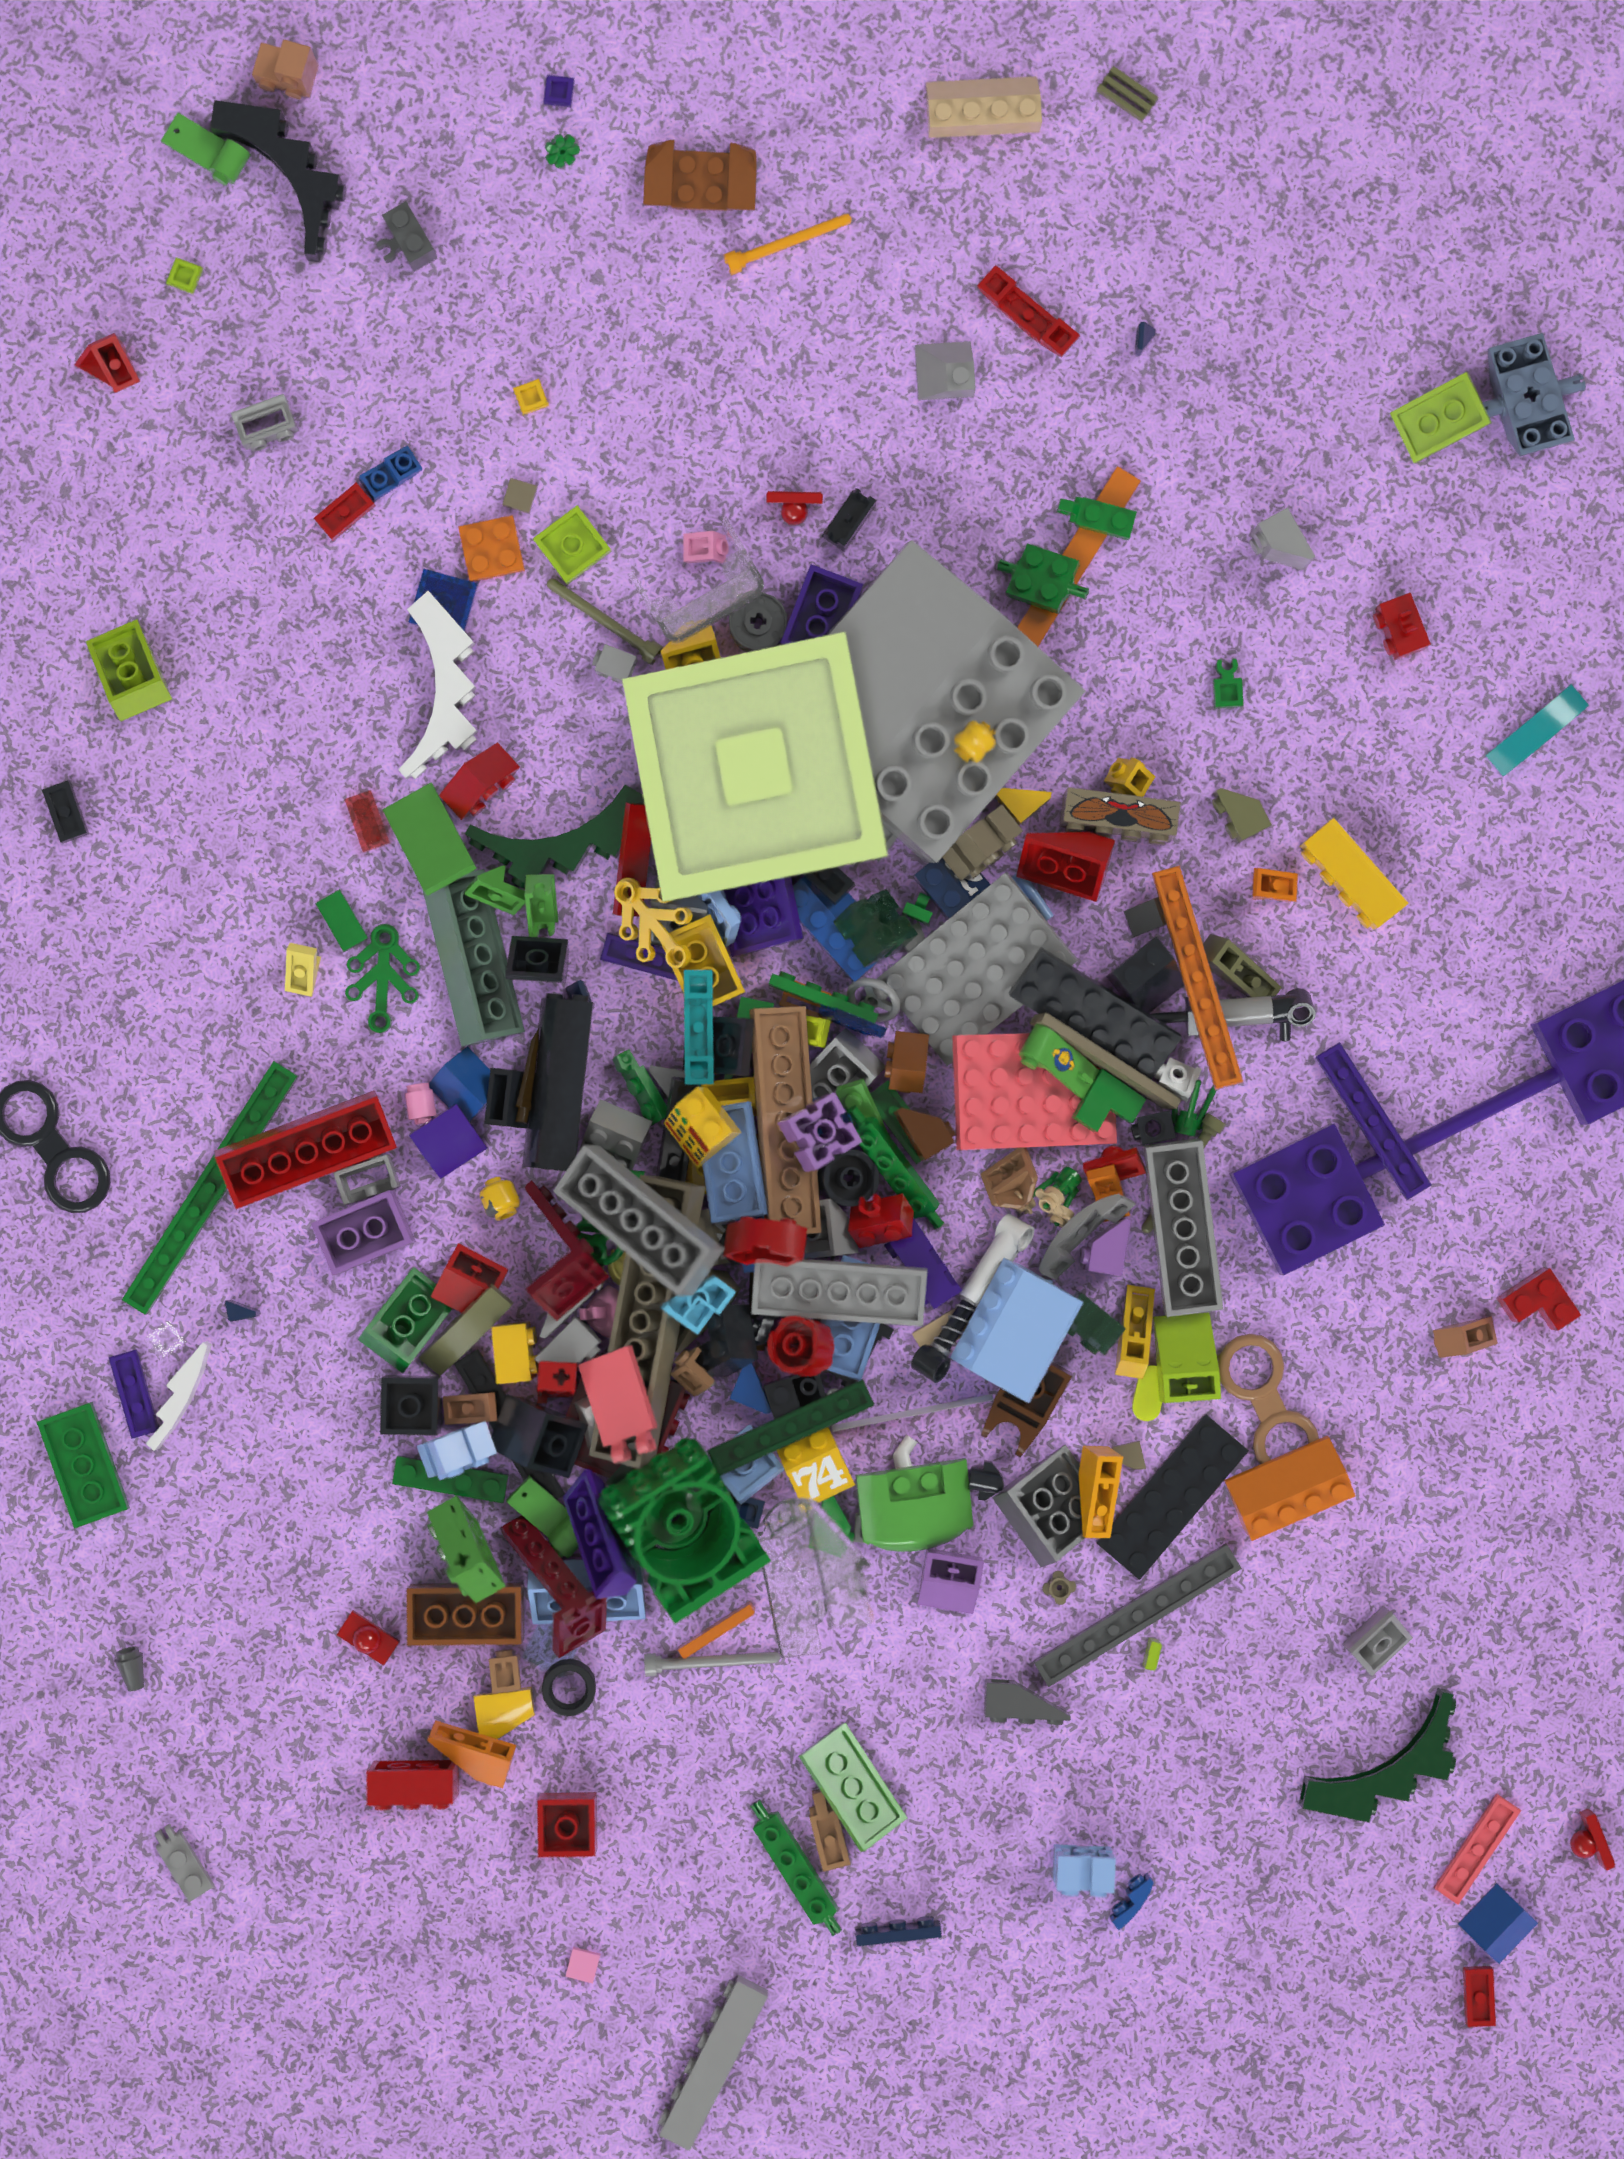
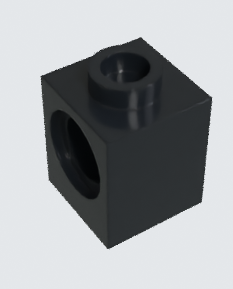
(1165, 1123)

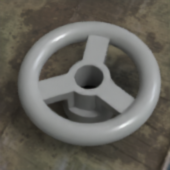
(876, 995)

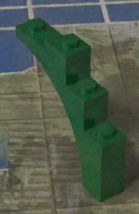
(566, 849)
(1424, 1755)

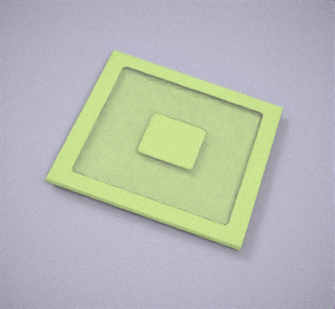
(754, 767)

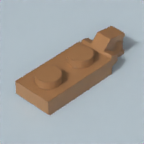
(828, 1834)

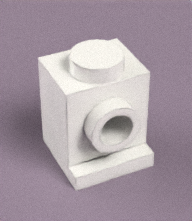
(1182, 1086)

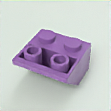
(950, 1581)

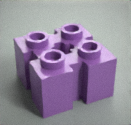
(836, 1134)

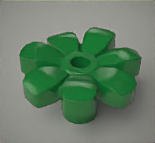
(561, 150)

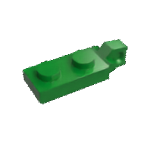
(1099, 516)
(641, 1087)

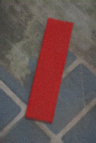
(634, 849)

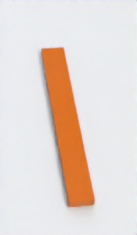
(1082, 548)
(1197, 978)

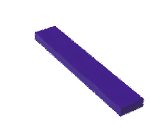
(1373, 1121)

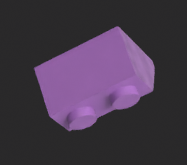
(1107, 1249)

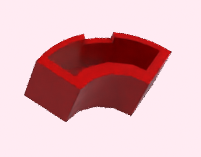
(765, 1241)

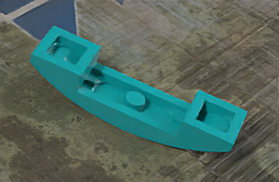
(1537, 730)
(698, 1026)

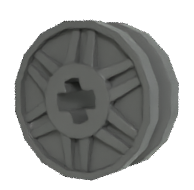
(768, 635)

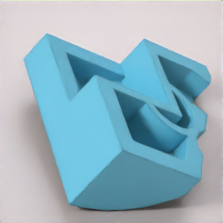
(698, 1308)

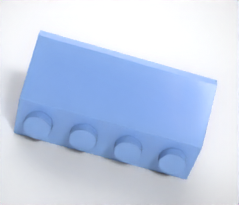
(618, 1607)

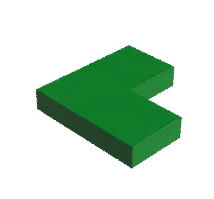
(1104, 1096)

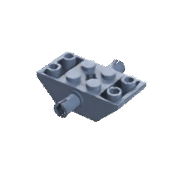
(1524, 369)

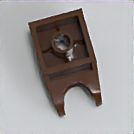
(1030, 1416)

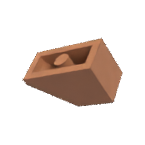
(1465, 1337)

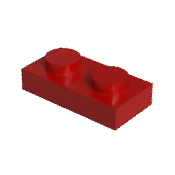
(344, 511)
(1479, 1996)

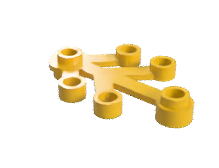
(650, 921)

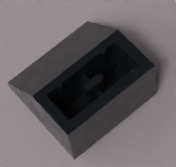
(793, 1392)

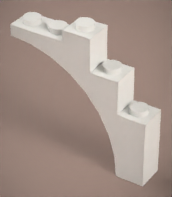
(447, 724)

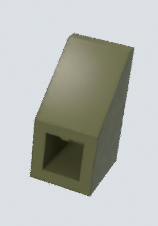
(1245, 814)

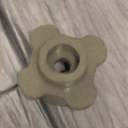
(1059, 1595)

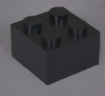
(411, 1405)

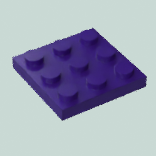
(766, 915)

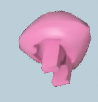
(601, 1311)

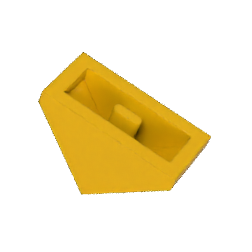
(1022, 803)

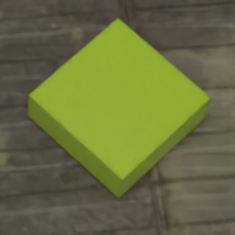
(184, 275)
(1152, 1654)

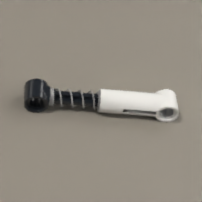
(1010, 1238)

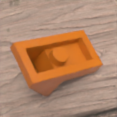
(1274, 885)

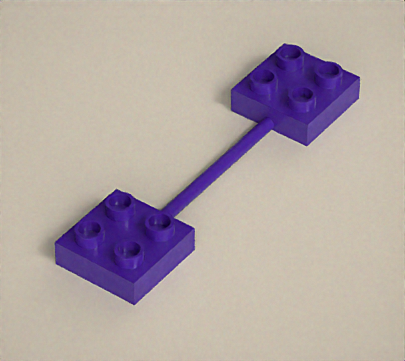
(1314, 1195)

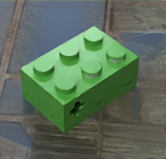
(464, 1549)

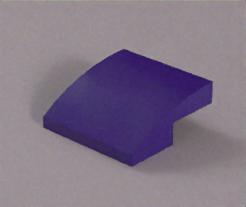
(448, 1141)

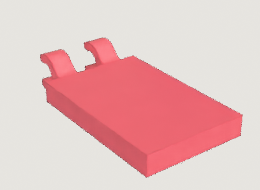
(619, 1402)

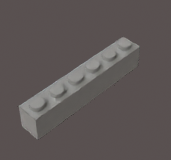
(713, 2062)

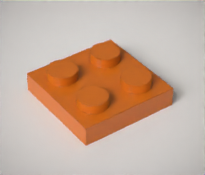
(491, 548)

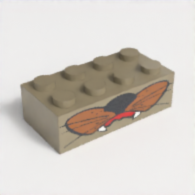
(1120, 815)

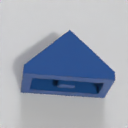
(749, 1390)

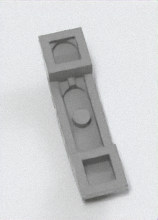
(1058, 1256)

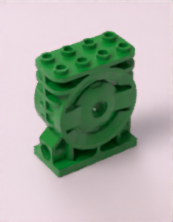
(702, 1553)

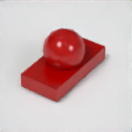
(794, 509)
(1127, 1162)
(368, 1638)
(1592, 1841)

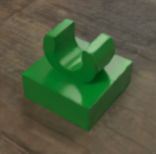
(918, 910)

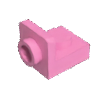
(704, 547)

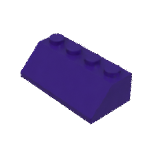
(598, 1541)

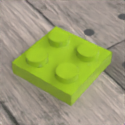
(572, 545)

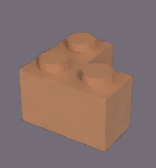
(286, 69)

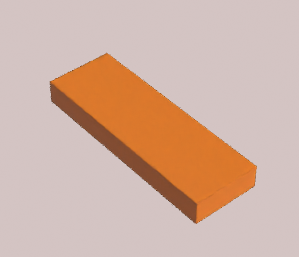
(716, 1630)

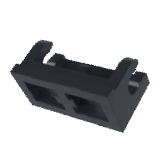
(849, 519)

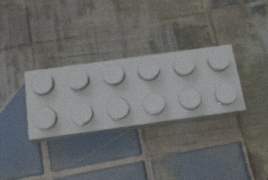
(841, 1291)

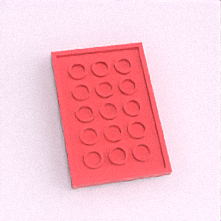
(1013, 1105)

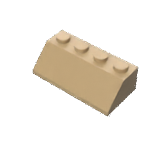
(983, 107)

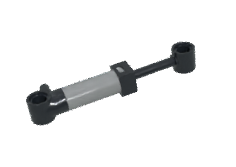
(1255, 1012)

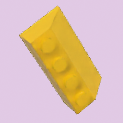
(1353, 875)

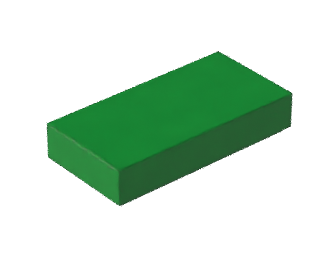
(341, 920)

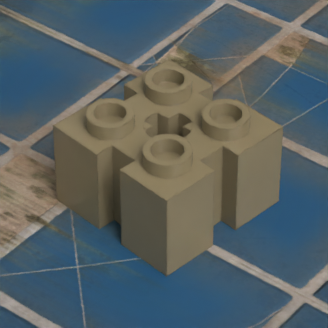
(983, 844)

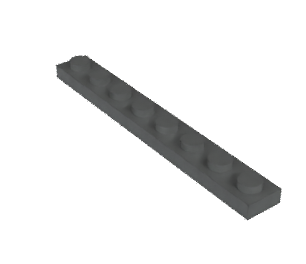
(1137, 1615)

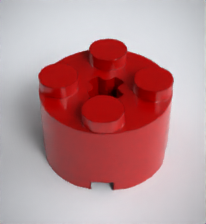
(801, 1346)

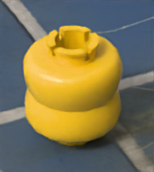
(974, 741)

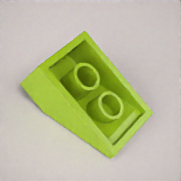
(128, 670)

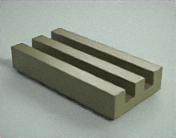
(1114, 72)

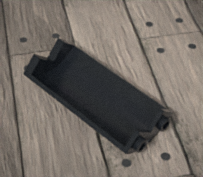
(558, 1082)

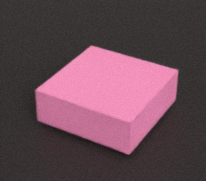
(582, 1965)

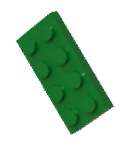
(83, 1465)

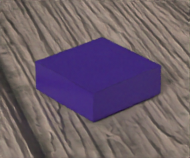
(559, 91)

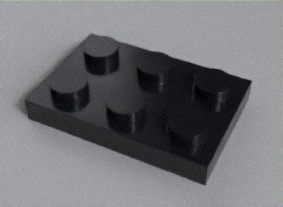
(731, 1045)

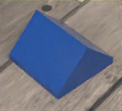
(463, 1082)
(1497, 1923)

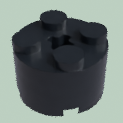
(846, 1193)

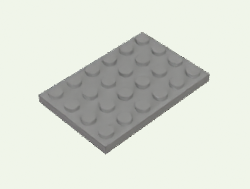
(968, 965)

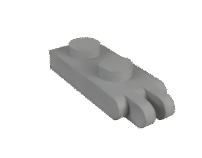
(183, 1863)

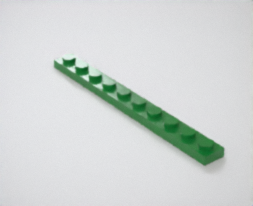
(206, 1192)

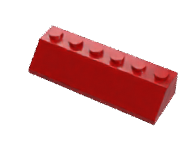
(305, 1149)

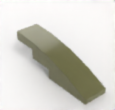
(466, 1330)

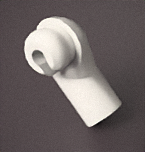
(901, 1455)

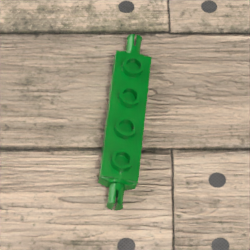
(895, 1167)
(795, 1868)

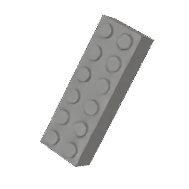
(638, 1220)
(1183, 1227)

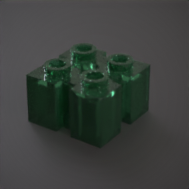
(875, 927)
(1095, 1326)

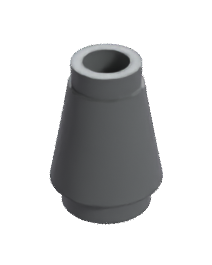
(130, 1666)

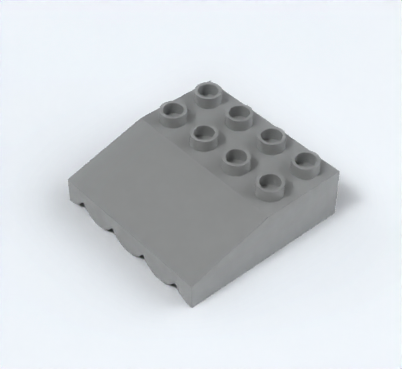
(923, 668)

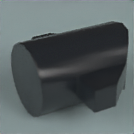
(986, 1480)

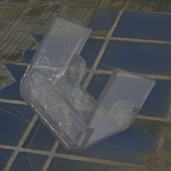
(742, 587)

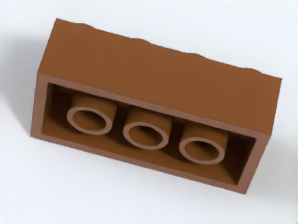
(446, 1617)

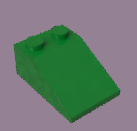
(405, 1321)

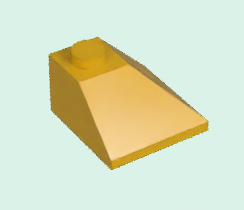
(694, 650)

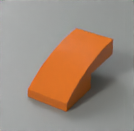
(1105, 1183)

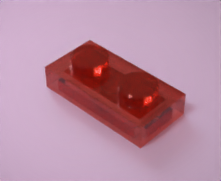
(367, 821)

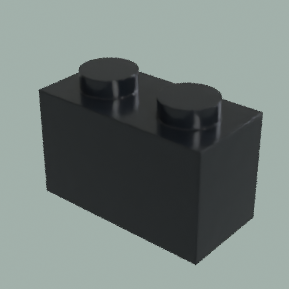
(502, 1098)

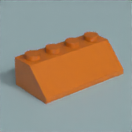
(1289, 1488)

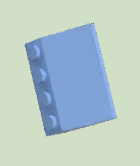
(1016, 1329)

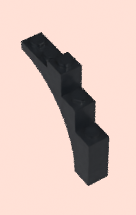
(263, 131)

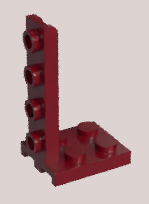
(570, 1276)
(580, 1613)

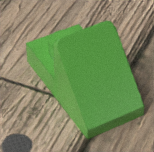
(494, 892)

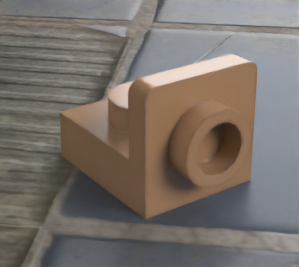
(690, 1374)
(505, 1671)

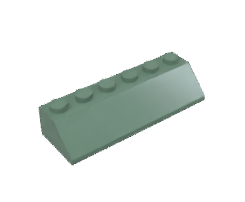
(473, 964)

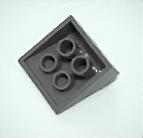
(1046, 1507)

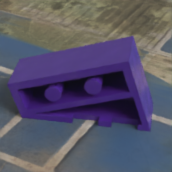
(920, 1253)

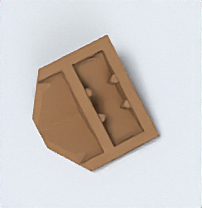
(1009, 1175)

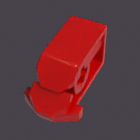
(555, 1380)

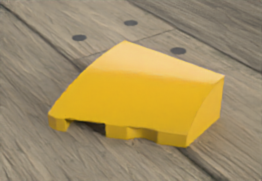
(503, 1711)

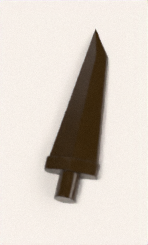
(524, 1101)

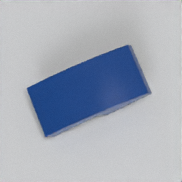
(391, 473)
(1138, 1892)

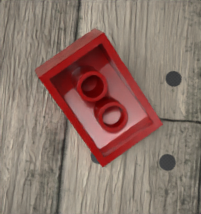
(1067, 861)

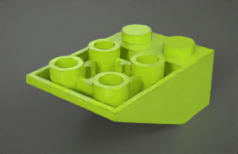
(1186, 1358)

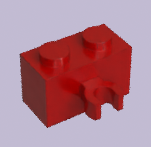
(1401, 626)
(881, 1220)

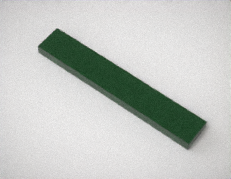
(791, 1427)

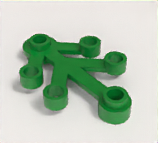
(383, 973)

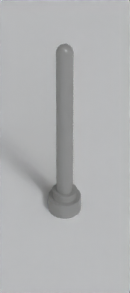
(655, 1664)

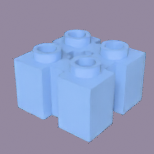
(459, 1449)
(1084, 1869)

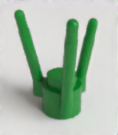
(1186, 1122)

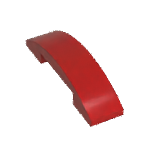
(1026, 313)

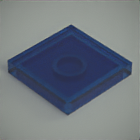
(451, 592)
(851, 1021)

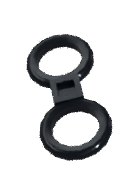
(54, 1148)

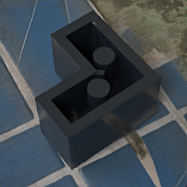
(730, 1343)

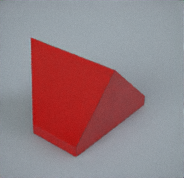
(109, 363)

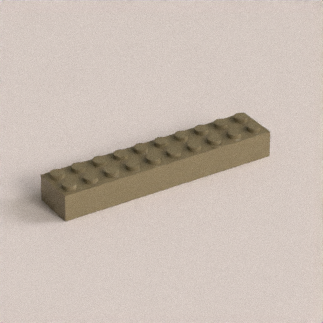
(644, 1324)

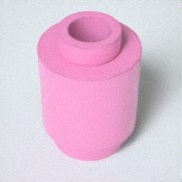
(420, 1103)

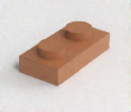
(469, 1408)

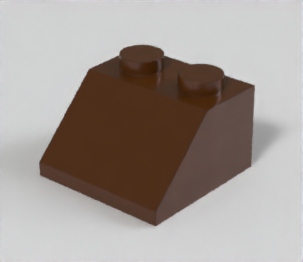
(925, 1132)

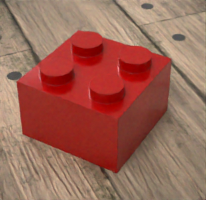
(567, 1824)

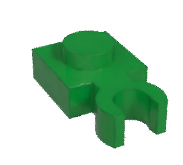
(1227, 690)

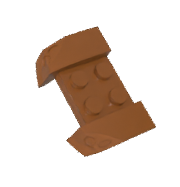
(700, 178)

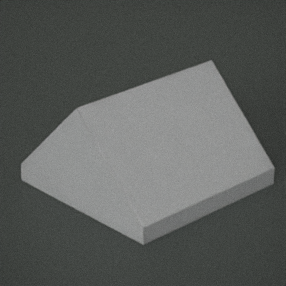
(1377, 1640)

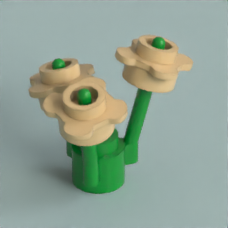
(1053, 1197)

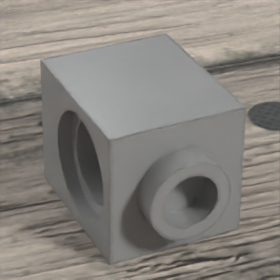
(614, 663)

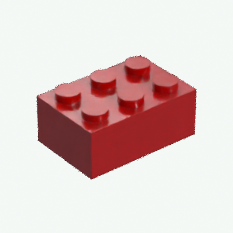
(412, 1784)

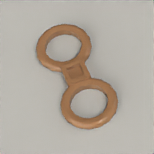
(1265, 1398)

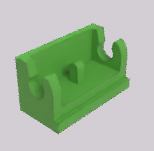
(541, 903)

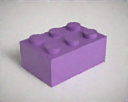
(363, 1232)

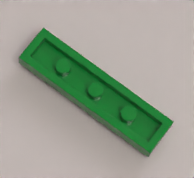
(812, 993)
(470, 1483)

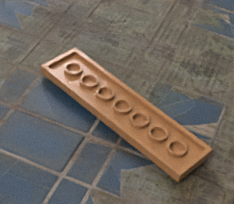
(780, 1090)

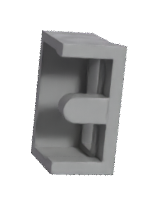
(258, 440)
(369, 1190)

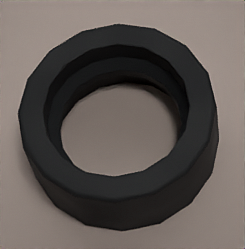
(573, 1708)

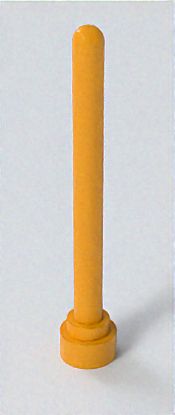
(738, 260)

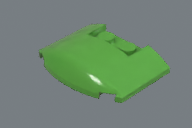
(915, 1505)

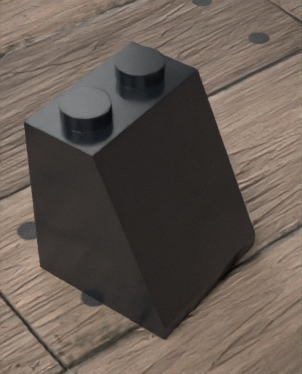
(1147, 976)
(538, 1436)

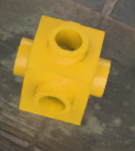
(1129, 777)

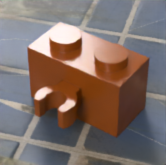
(908, 1062)

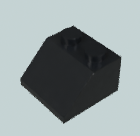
(538, 959)

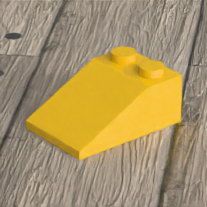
(708, 954)

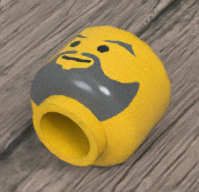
(499, 1198)

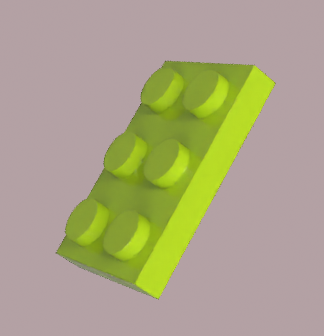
(1440, 417)

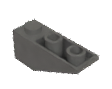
(1012, 1700)

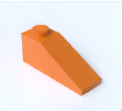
(476, 1754)

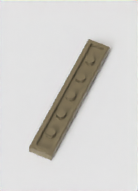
(1110, 1063)

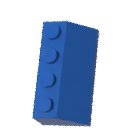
(817, 917)

